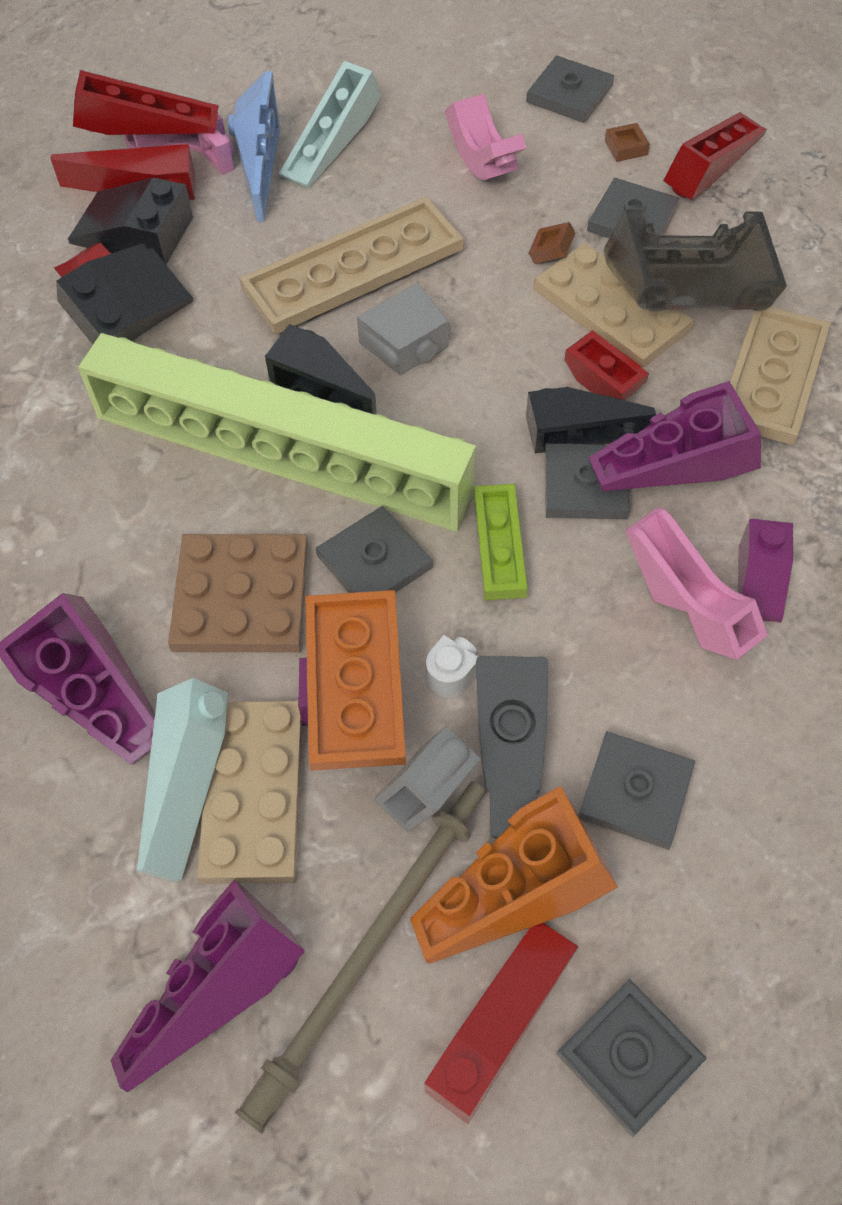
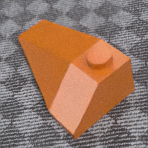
(524, 878)

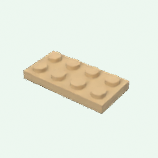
(597, 300)
(779, 370)
(253, 797)

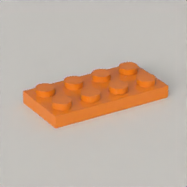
(354, 681)

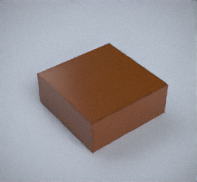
(627, 142)
(552, 243)

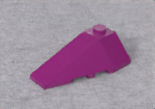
(696, 443)
(80, 671)
(230, 967)

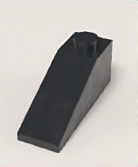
(581, 417)

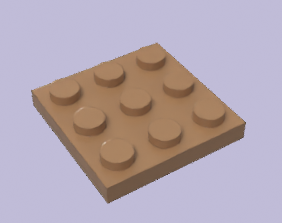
(239, 593)

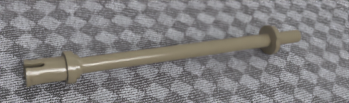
(283, 1071)

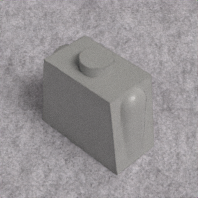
(404, 329)
(427, 779)

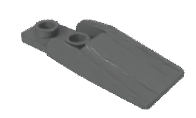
(511, 732)

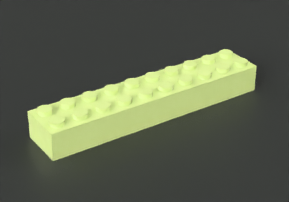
(281, 431)

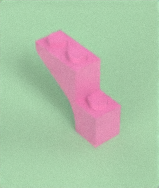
(682, 580)

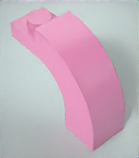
(479, 141)
(213, 146)

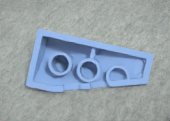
(256, 138)

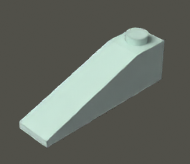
(333, 124)
(181, 766)

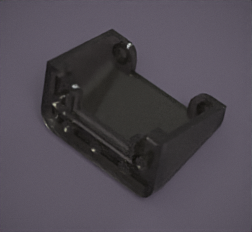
(679, 272)

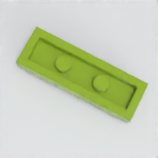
(500, 542)

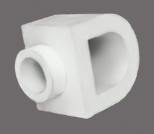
(451, 666)

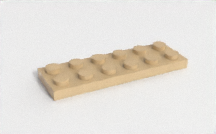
(351, 264)

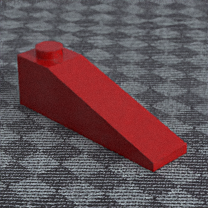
(132, 109)
(711, 155)
(118, 167)
(499, 1022)

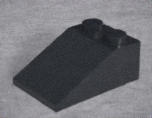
(136, 214)
(121, 293)
(311, 365)

